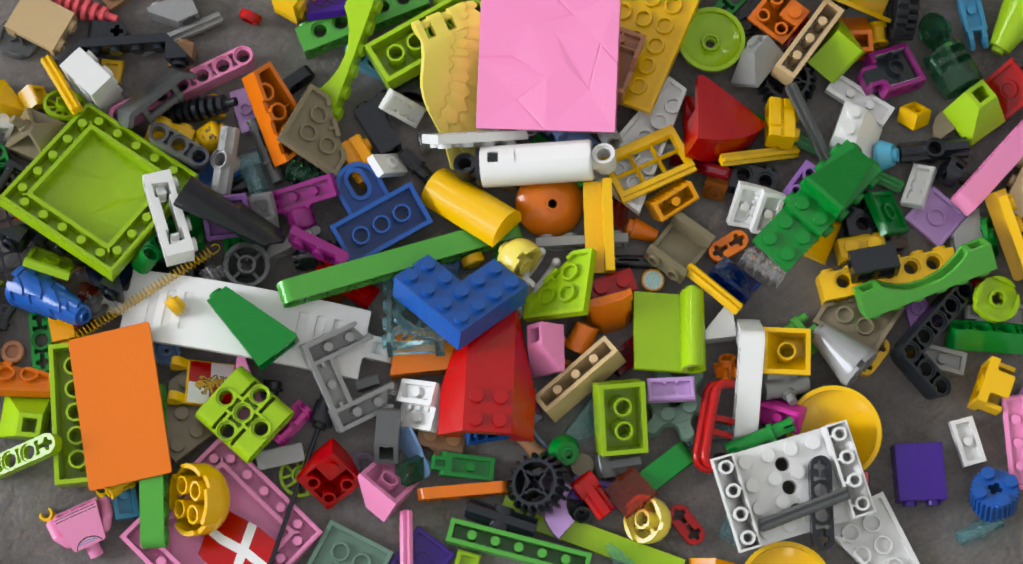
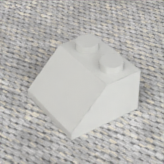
(856, 126)

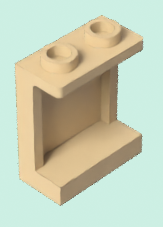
(42, 24)

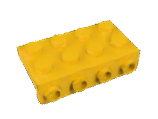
(1008, 229)

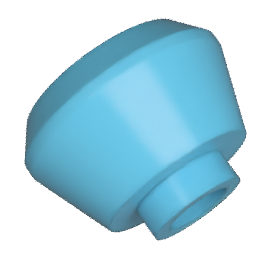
(886, 154)

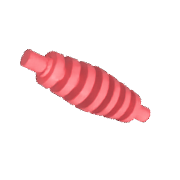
(88, 10)

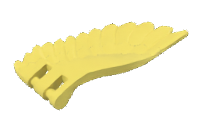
(451, 70)

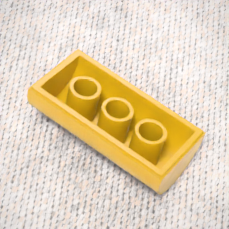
(469, 207)

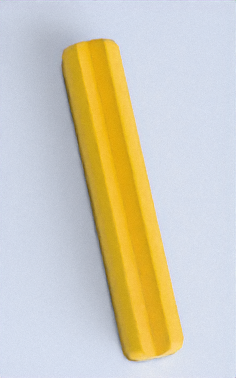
(714, 289)

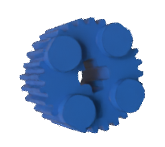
(994, 494)

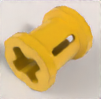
(878, 34)

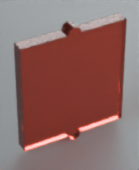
(630, 492)

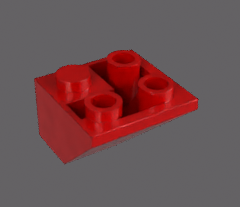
(329, 474)

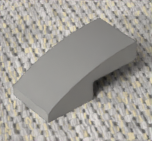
(265, 206)

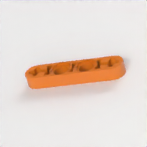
(462, 491)

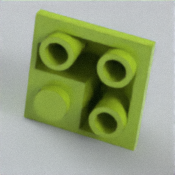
(975, 113)
(24, 417)

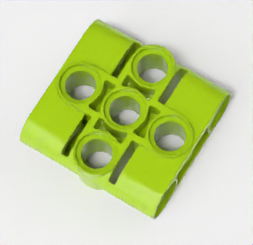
(220, 416)

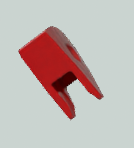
(716, 123)

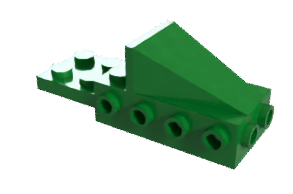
(818, 204)

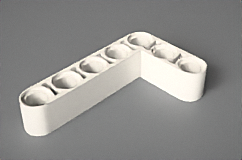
(749, 375)

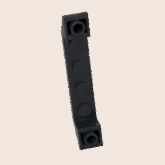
(137, 45)
(19, 237)

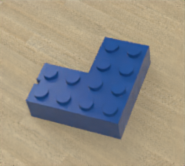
(457, 307)

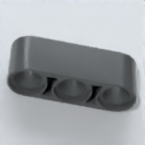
(172, 137)

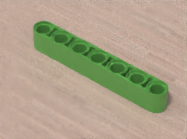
(155, 502)

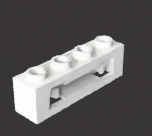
(178, 251)

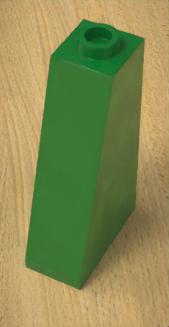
(254, 329)

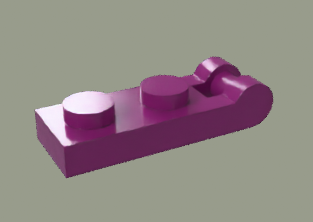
(316, 246)

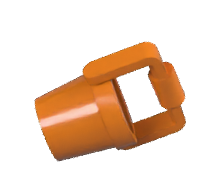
(580, 338)

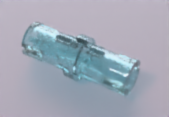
(977, 530)

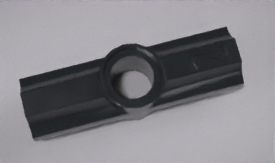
(918, 151)
(500, 517)

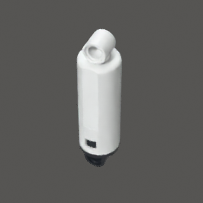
(535, 163)

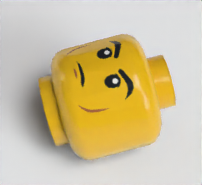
(208, 135)

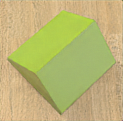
(836, 53)

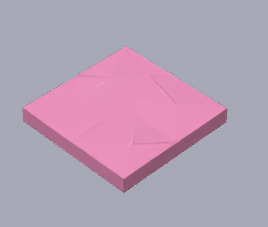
(548, 65)
(252, 498)

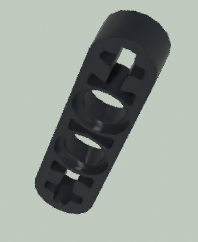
(830, 520)

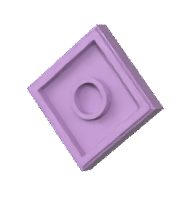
(937, 219)

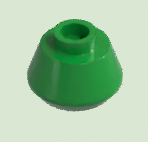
(565, 449)

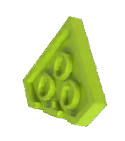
(564, 290)

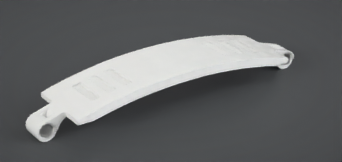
(204, 330)

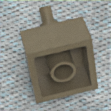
(32, 133)

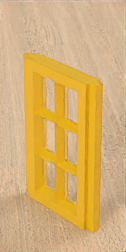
(658, 181)

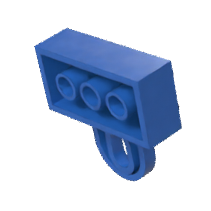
(378, 217)

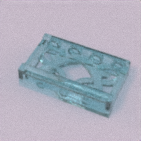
(432, 341)

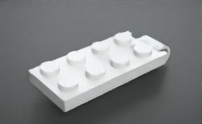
(474, 138)

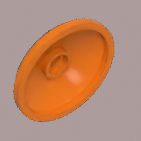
(539, 217)

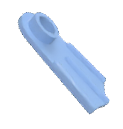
(412, 447)

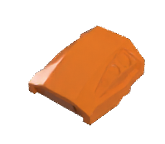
(611, 311)

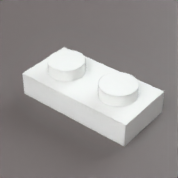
(967, 441)

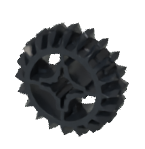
(805, 85)
(553, 472)

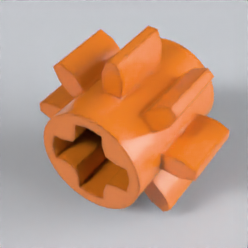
(726, 366)

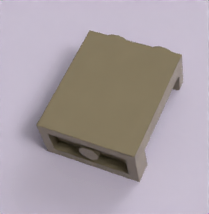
(678, 246)

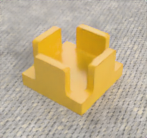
(991, 384)

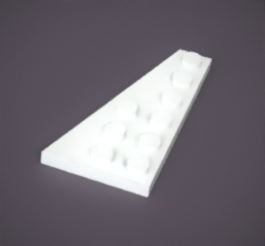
(640, 125)
(875, 537)

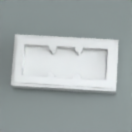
(402, 108)
(387, 165)
(918, 186)

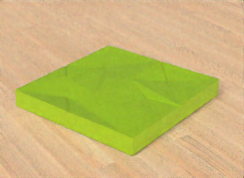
(91, 192)

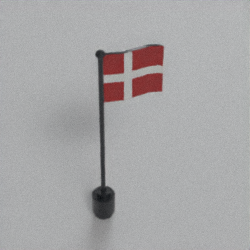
(242, 541)

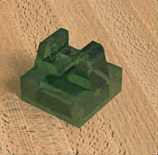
(410, 470)

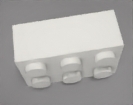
(92, 80)

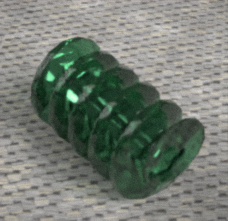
(299, 172)

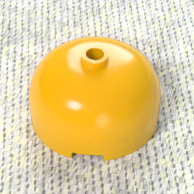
(208, 501)

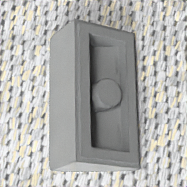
(281, 456)

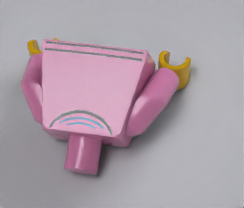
(82, 525)

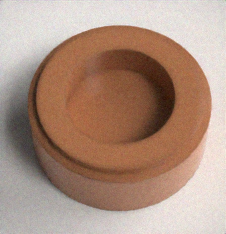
(13, 352)

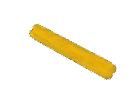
(61, 84)
(757, 156)

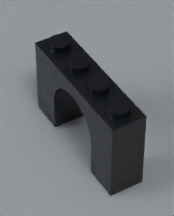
(374, 120)

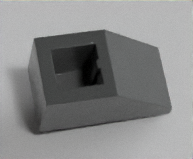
(387, 436)

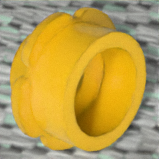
(175, 305)

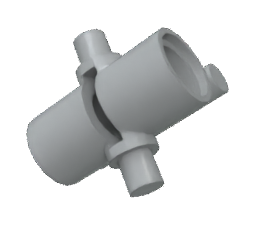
(784, 387)

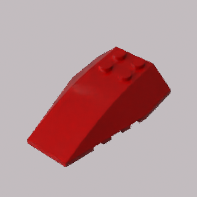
(490, 386)

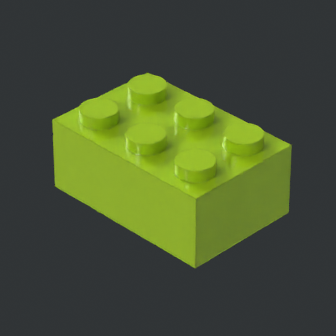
(620, 417)

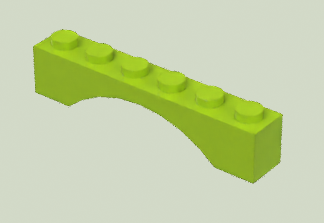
(361, 24)

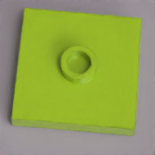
(49, 263)

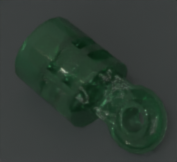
(950, 63)

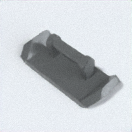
(144, 98)

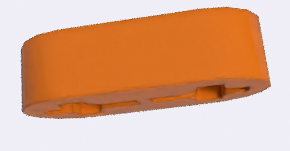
(725, 242)

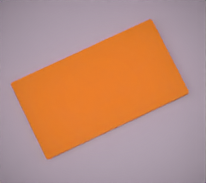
(119, 406)

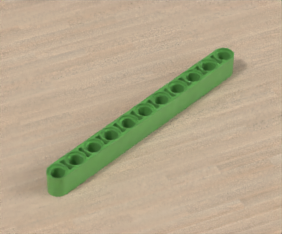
(381, 266)

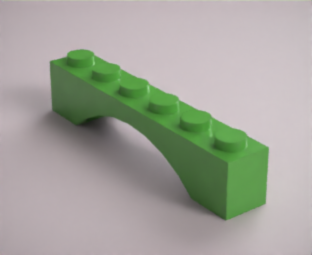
(968, 262)

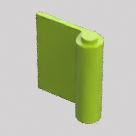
(669, 331)

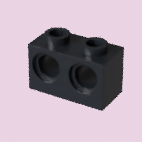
(754, 175)
(858, 215)

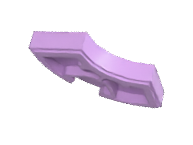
(560, 520)

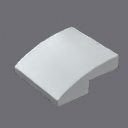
(754, 206)
(419, 404)

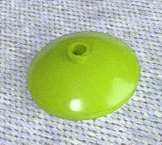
(719, 28)

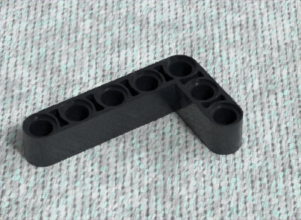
(928, 333)

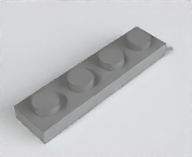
(572, 241)

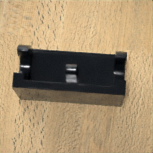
(873, 263)

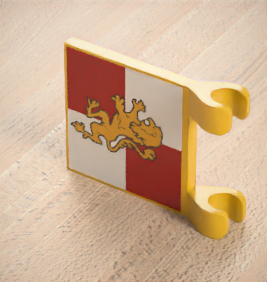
(201, 381)

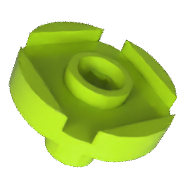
(1006, 293)

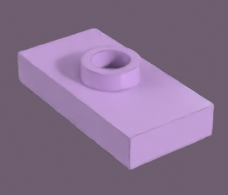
(244, 109)
(671, 389)

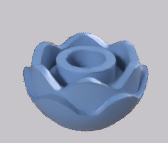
(165, 358)

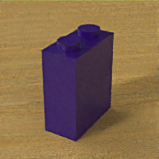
(918, 473)

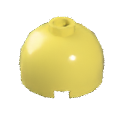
(519, 256)
(650, 523)

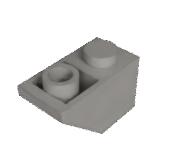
(174, 12)
(967, 231)

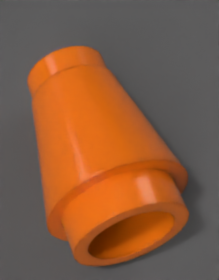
(640, 230)

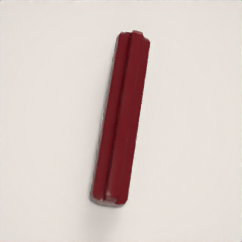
(705, 168)

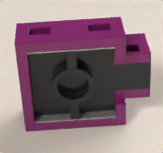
(891, 72)

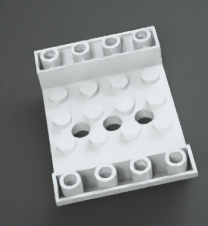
(754, 490)

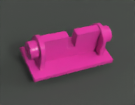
(300, 418)

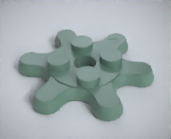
(679, 417)

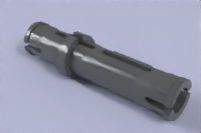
(274, 173)

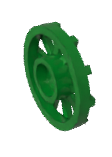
(989, 234)

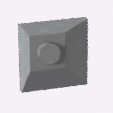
(756, 62)

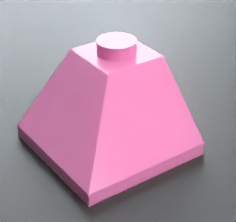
(383, 489)

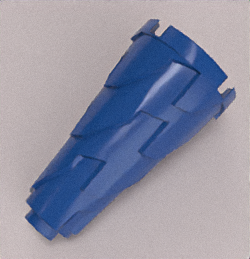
(45, 296)

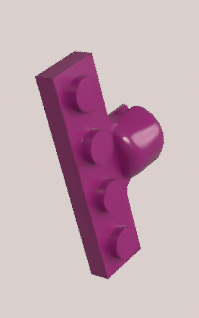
(298, 199)

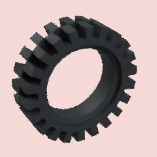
(904, 19)

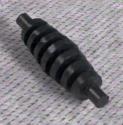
(200, 108)

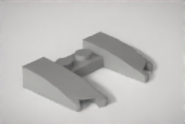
(319, 357)

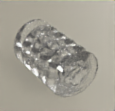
(762, 265)

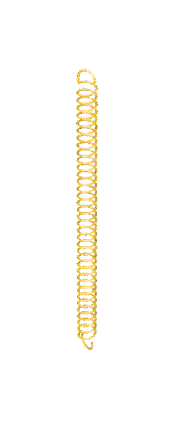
(146, 293)

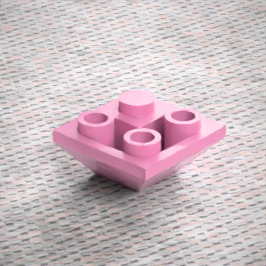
(545, 348)

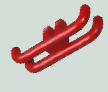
(706, 424)

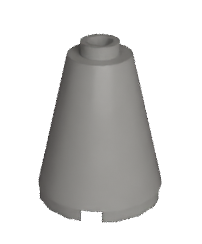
(843, 353)

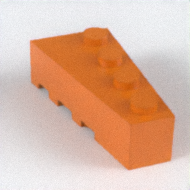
(272, 108)
(419, 364)

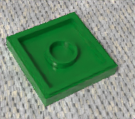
(886, 213)

